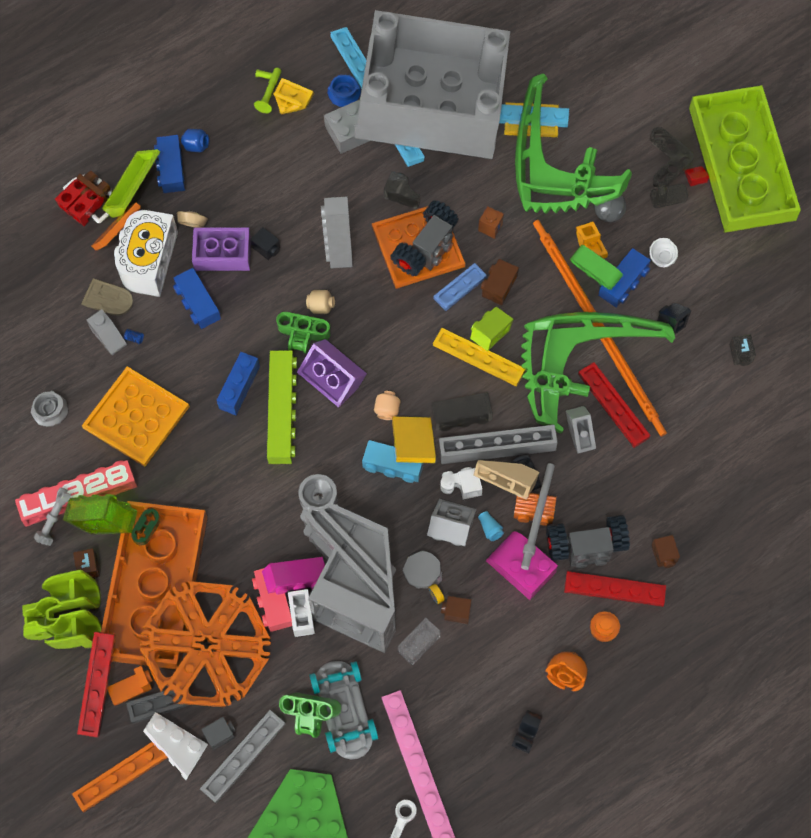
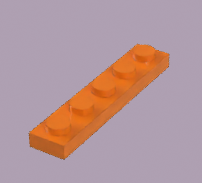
(118, 776)

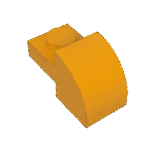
(590, 237)

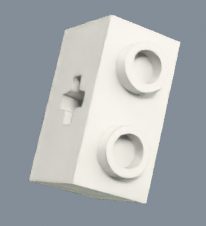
(301, 613)

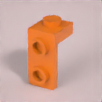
(130, 687)

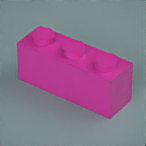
(292, 575)

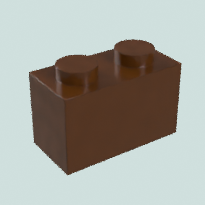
(499, 282)

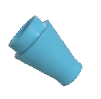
(491, 527)

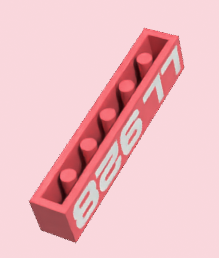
(108, 480)

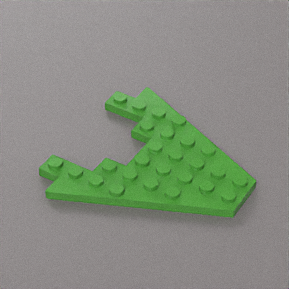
(302, 809)

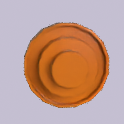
(604, 626)

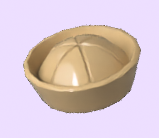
(191, 219)

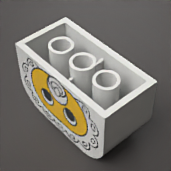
(145, 251)

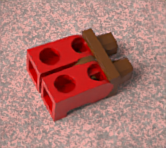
(82, 197)

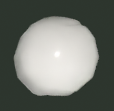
(663, 252)

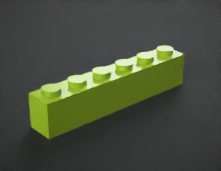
(281, 407)

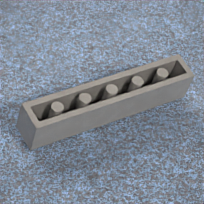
(337, 232)
(497, 444)

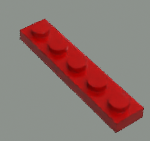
(614, 405)
(615, 588)
(96, 684)

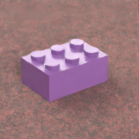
(221, 249)

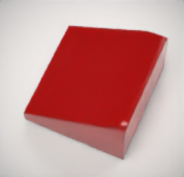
(696, 176)

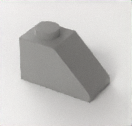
(106, 332)
(581, 429)

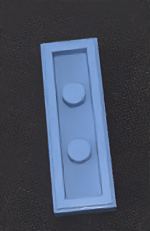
(460, 287)

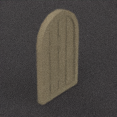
(108, 297)

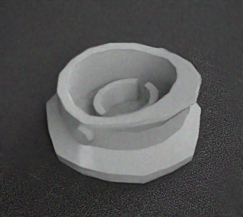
(49, 409)
(422, 570)

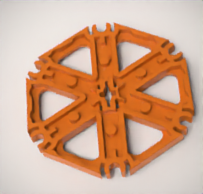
(196, 632)

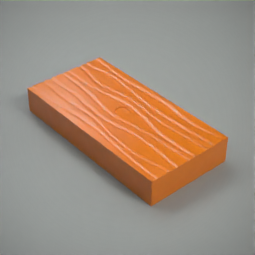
(146, 574)

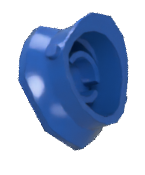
(344, 90)

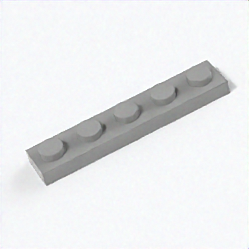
(242, 756)

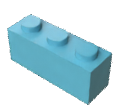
(382, 459)

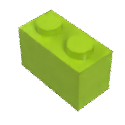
(491, 328)

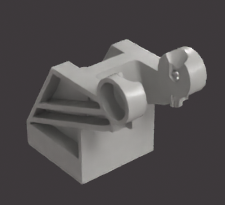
(356, 582)

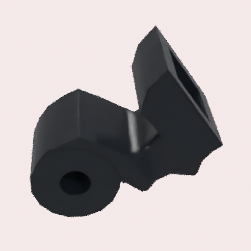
(527, 731)

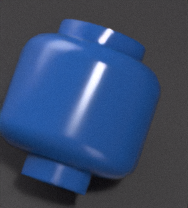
(195, 140)

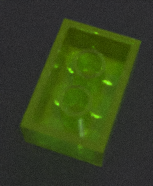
(100, 514)

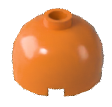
(567, 670)

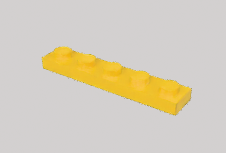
(479, 357)

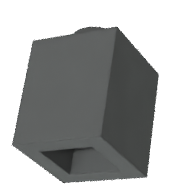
(219, 733)

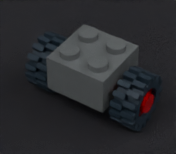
(430, 243)
(590, 545)

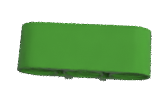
(596, 267)
(301, 338)
(306, 720)

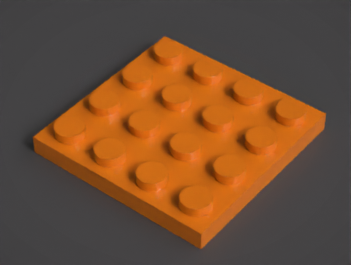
(405, 229)

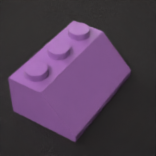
(331, 372)

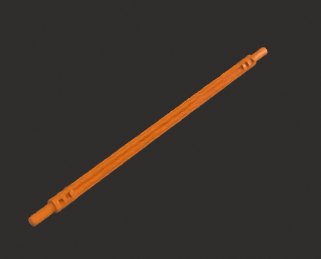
(609, 344)

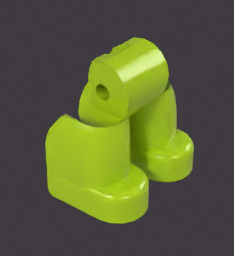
(71, 629)

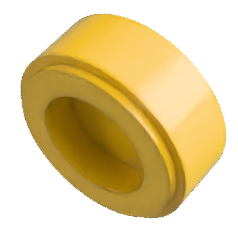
(436, 593)

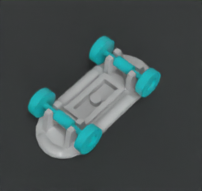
(351, 731)

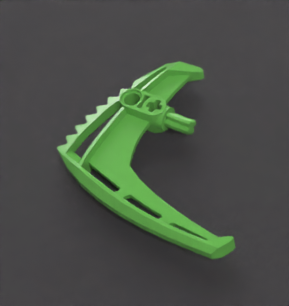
(550, 180)
(559, 346)

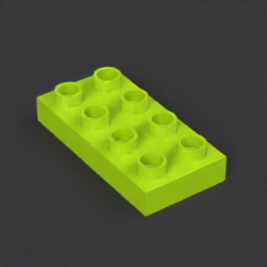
(744, 159)

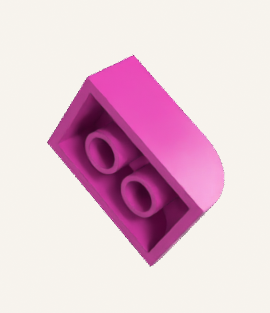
(508, 561)

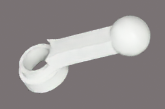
(402, 821)

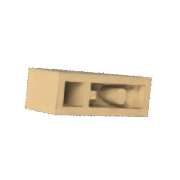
(508, 476)

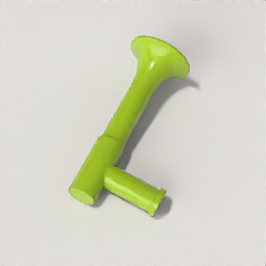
(263, 105)

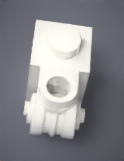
(464, 480)

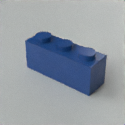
(170, 164)
(633, 268)
(196, 298)
(238, 383)

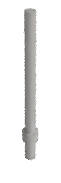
(529, 548)

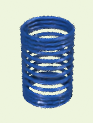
(139, 339)

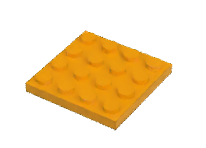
(135, 416)

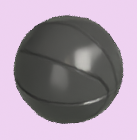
(611, 210)

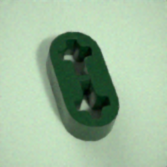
(142, 524)

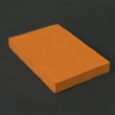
(115, 227)

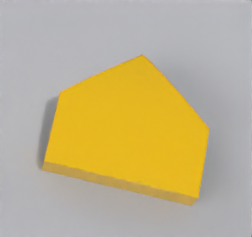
(292, 97)

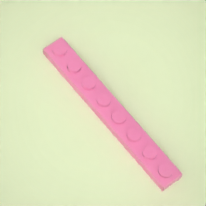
(417, 766)

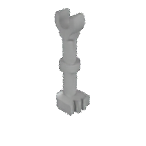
(43, 536)

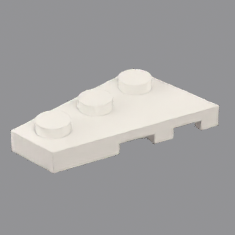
(177, 744)

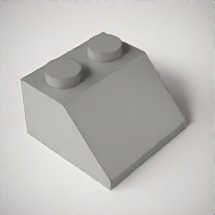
(451, 522)

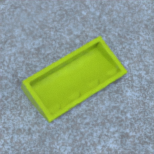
(130, 182)

